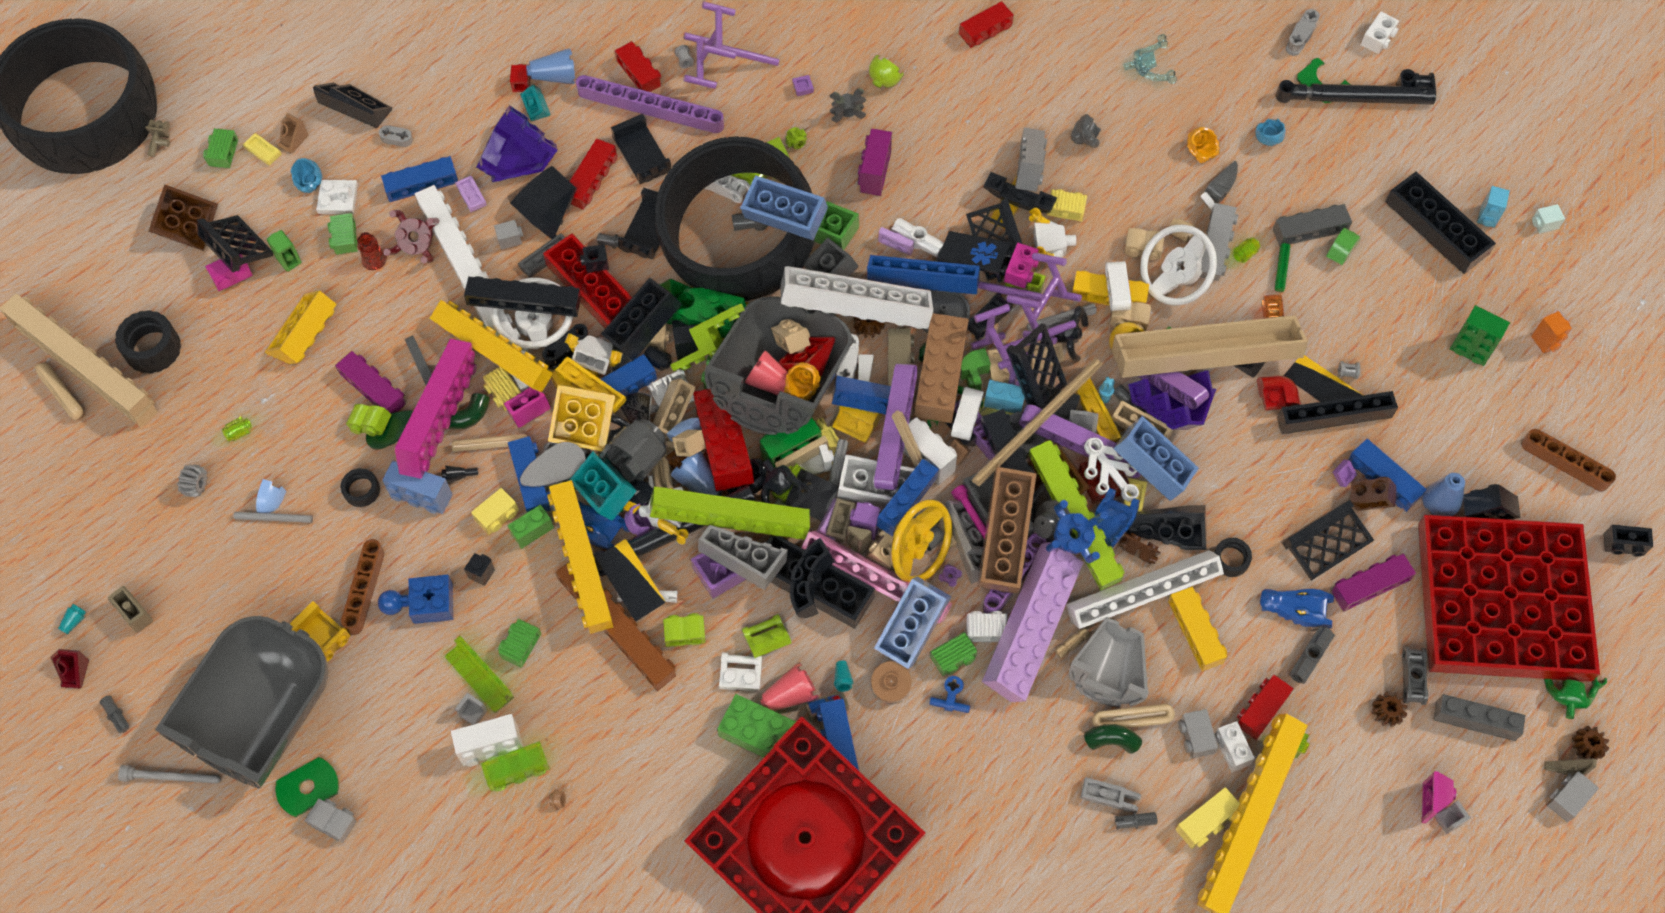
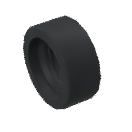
(366, 499)
(1241, 546)

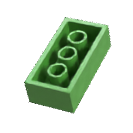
(753, 726)

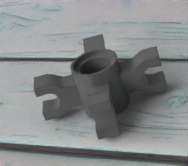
(847, 105)

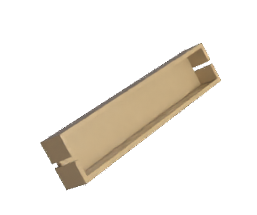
(1209, 346)
(79, 360)

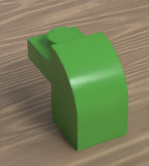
(1343, 246)
(973, 365)

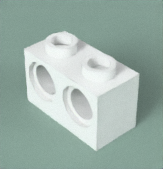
(1380, 32)
(1234, 746)

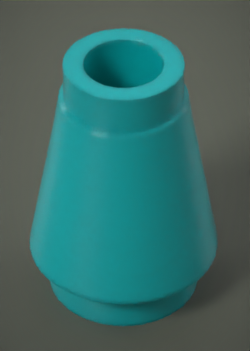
(71, 618)
(843, 679)

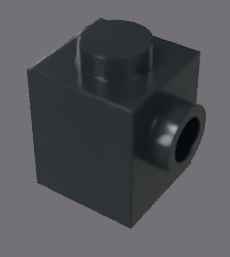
(479, 568)

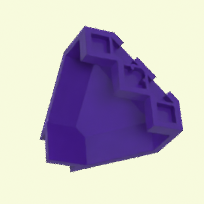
(515, 148)
(1169, 410)

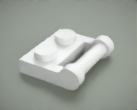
(740, 678)

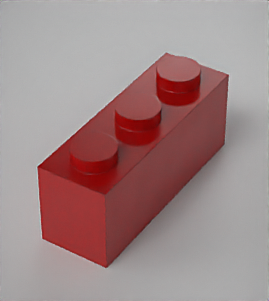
(986, 24)
(638, 67)
(1264, 706)

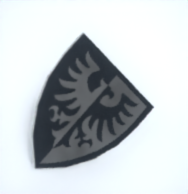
(638, 407)

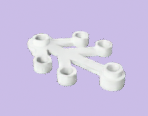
(1108, 467)

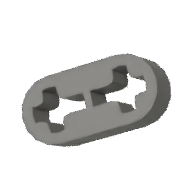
(395, 136)

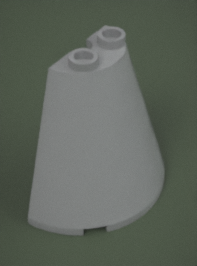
(1112, 666)

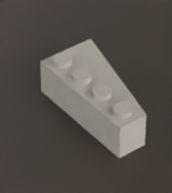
(1031, 159)
(1220, 234)
(745, 557)

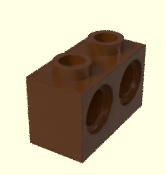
(1373, 497)

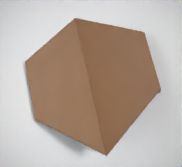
(292, 133)

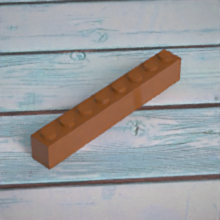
(629, 639)

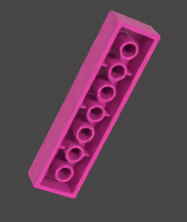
(435, 409)

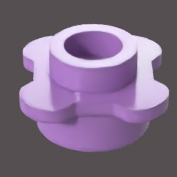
(948, 569)

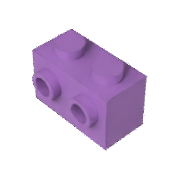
(865, 517)

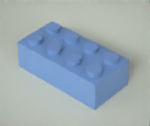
(784, 207)
(1156, 458)
(912, 622)

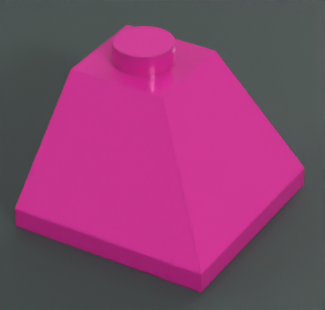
(1436, 795)

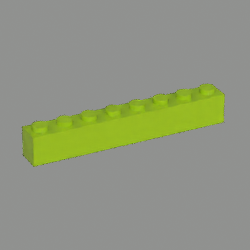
(1063, 487)
(729, 513)

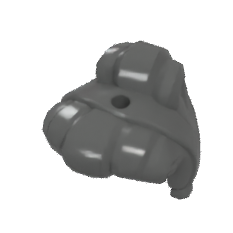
(1086, 132)

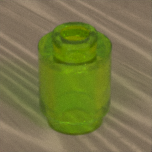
(1246, 250)
(237, 429)

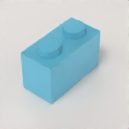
(1493, 206)
(1004, 396)

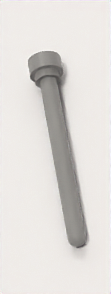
(128, 773)

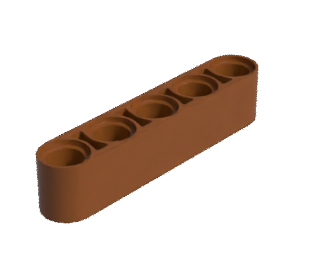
(1575, 468)
(362, 595)

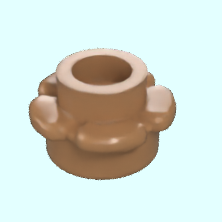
(557, 799)

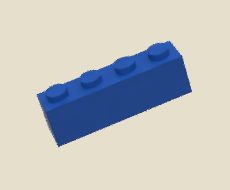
(413, 179)
(632, 376)
(860, 394)
(523, 453)
(1376, 464)
(907, 496)
(837, 728)

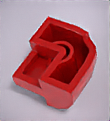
(1278, 392)

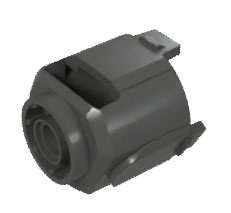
(636, 450)

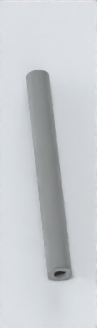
(273, 517)

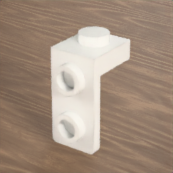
(821, 462)

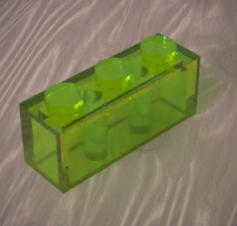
(515, 766)

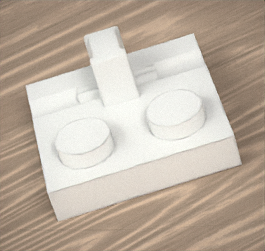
(337, 197)

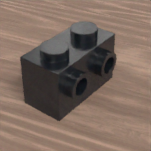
(1628, 540)

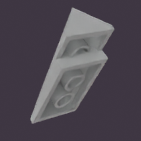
(968, 539)

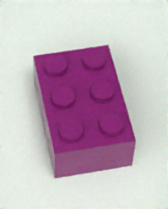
(875, 162)

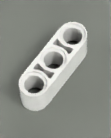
(1118, 286)
(967, 413)

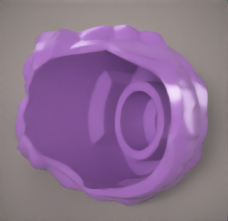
(635, 523)

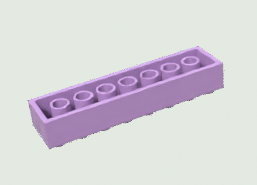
(1032, 623)

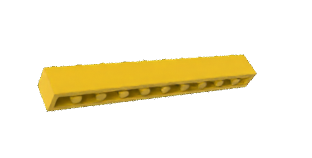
(1252, 814)

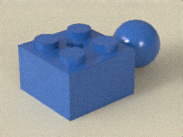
(421, 608)

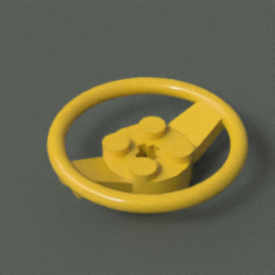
(914, 536)

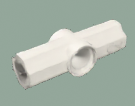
(925, 242)

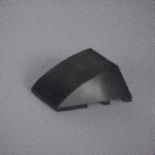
(544, 200)

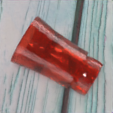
(370, 251)

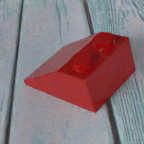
(814, 354)

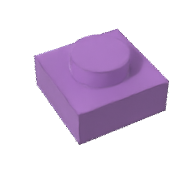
(803, 85)
(1344, 473)

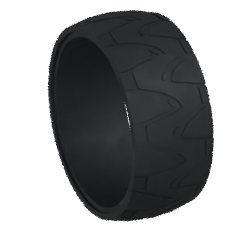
(62, 45)
(694, 173)

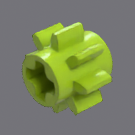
(796, 138)

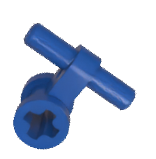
(950, 703)

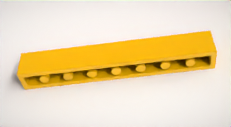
(492, 346)
(581, 558)

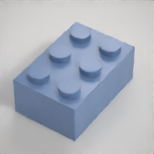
(429, 492)

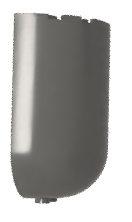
(743, 348)
(248, 698)

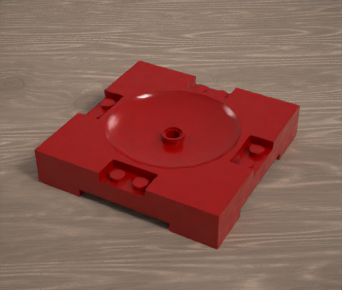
(796, 791)

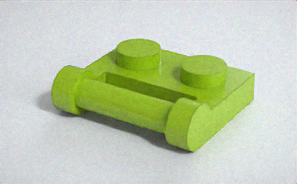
(769, 640)

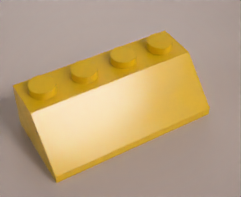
(301, 327)

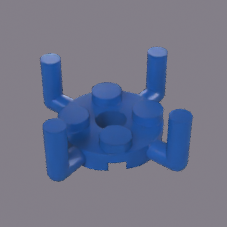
(1084, 528)

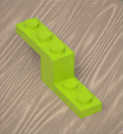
(707, 338)

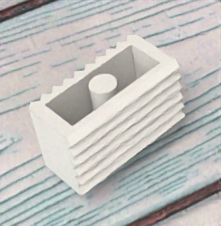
(985, 626)

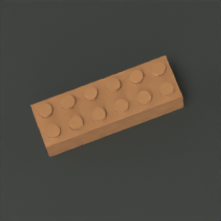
(941, 368)
(1007, 530)

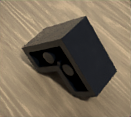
(683, 339)
(1491, 502)

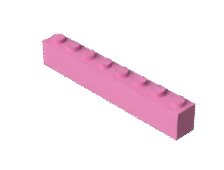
(865, 569)

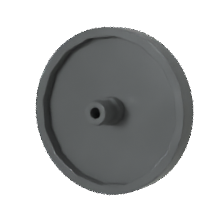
(949, 304)

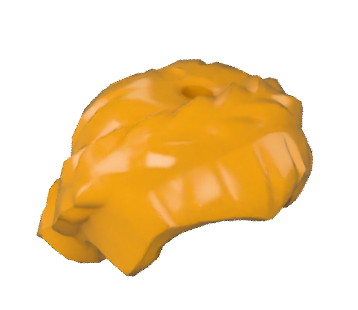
(1203, 144)
(802, 381)

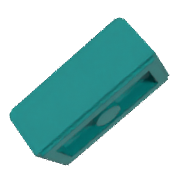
(535, 103)

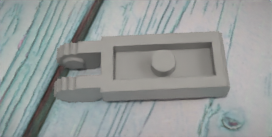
(1108, 795)

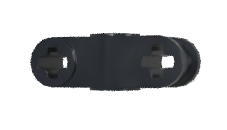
(979, 329)
(559, 350)

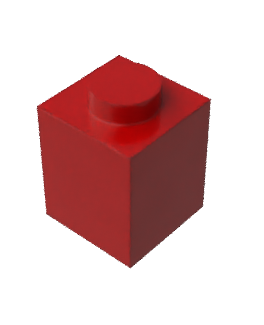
(518, 78)

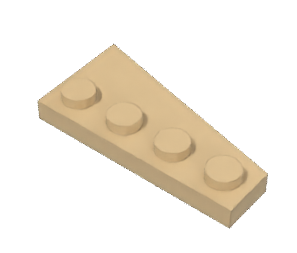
(1003, 374)

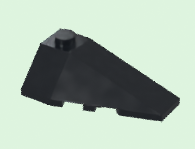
(1175, 525)

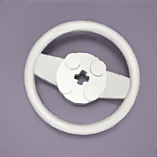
(1173, 274)
(534, 329)

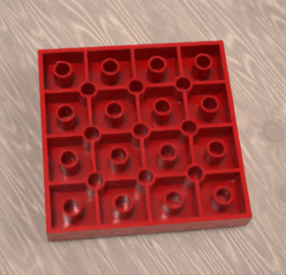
(1507, 598)

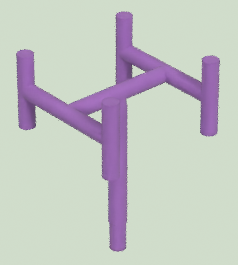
(715, 46)
(1033, 299)
(992, 337)

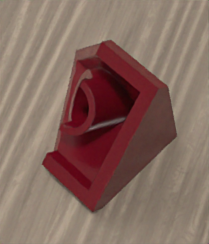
(70, 667)

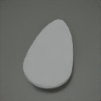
(553, 465)

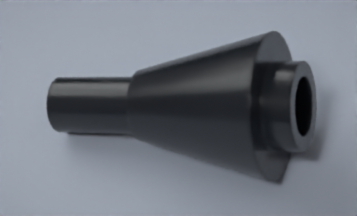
(454, 473)

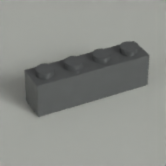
(1312, 224)
(1479, 717)

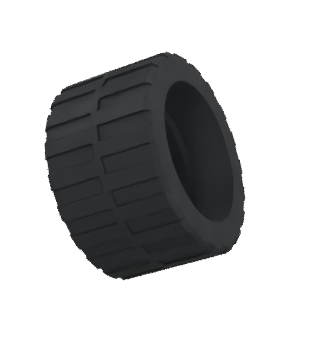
(136, 327)

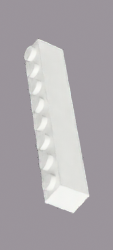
(1144, 589)

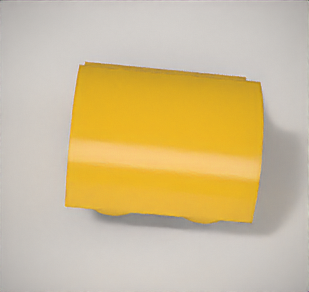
(856, 422)

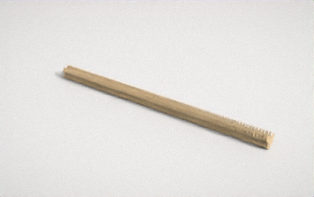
(1036, 422)

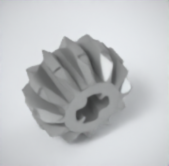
(192, 480)

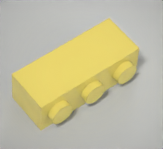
(1208, 819)

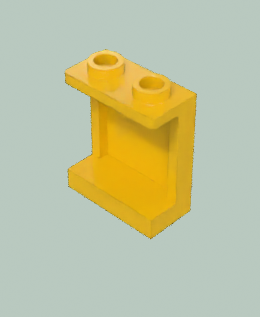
(321, 629)

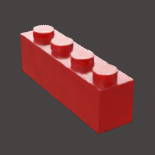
(592, 171)

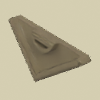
(1571, 766)

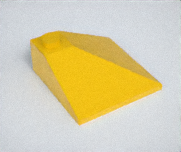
(581, 417)

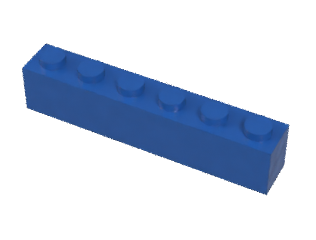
(924, 274)

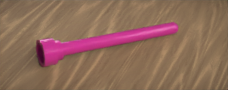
(961, 495)

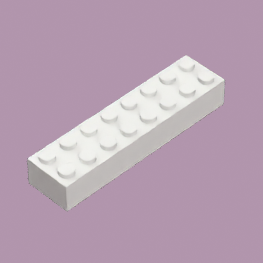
(856, 297)

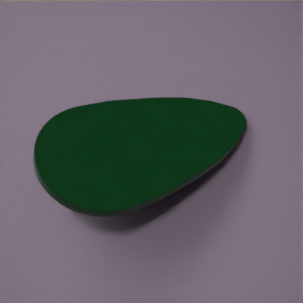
(392, 431)

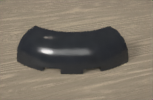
(805, 576)

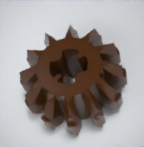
(872, 328)
(1397, 709)
(1598, 744)

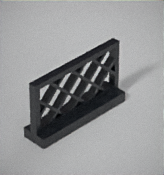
(1008, 223)
(221, 246)
(1027, 376)
(1315, 530)

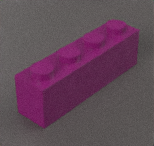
(370, 383)
(1373, 582)

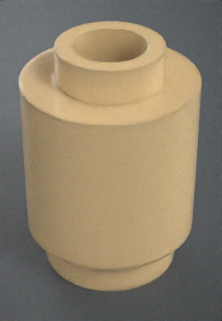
(1181, 235)

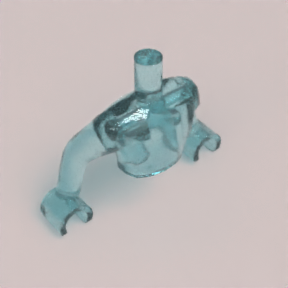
(1145, 60)

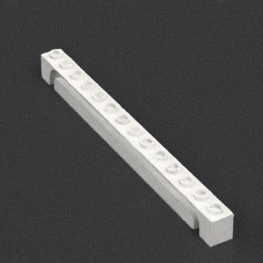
(461, 256)

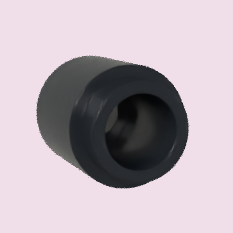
(658, 358)

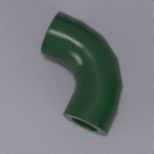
(472, 414)
(1113, 735)

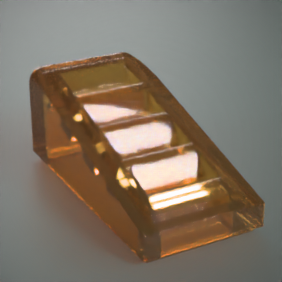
(1272, 302)

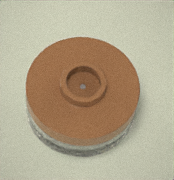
(891, 682)

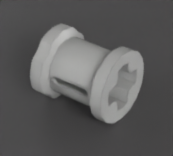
(684, 57)
(1349, 370)

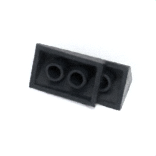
(352, 103)

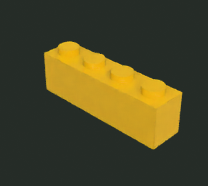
(1094, 288)
(1197, 628)

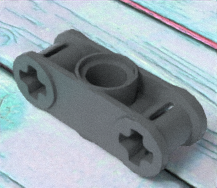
(1414, 689)

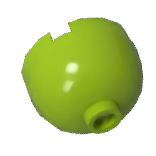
(884, 73)

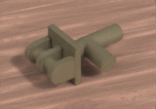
(158, 130)

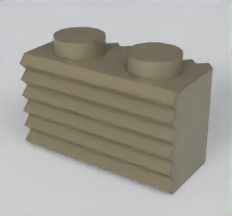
(130, 609)

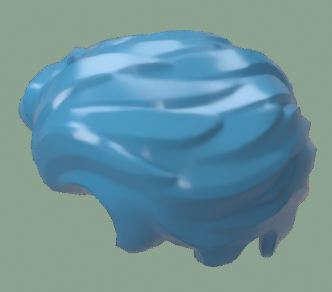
(1270, 132)
(306, 175)

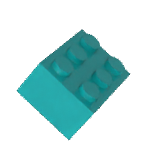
(602, 486)

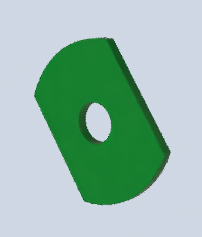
(289, 792)

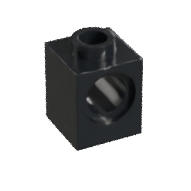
(597, 264)

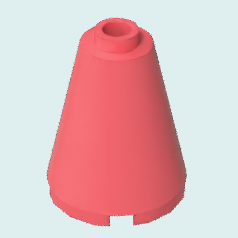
(767, 375)
(789, 690)

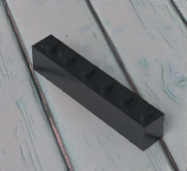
(522, 296)
(1337, 412)

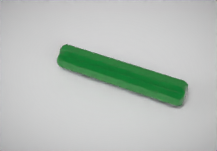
(1282, 267)

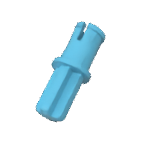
(1106, 389)

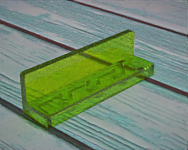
(479, 675)

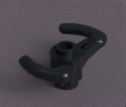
(1073, 335)

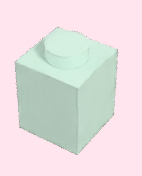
(1548, 218)

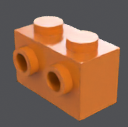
(1551, 332)

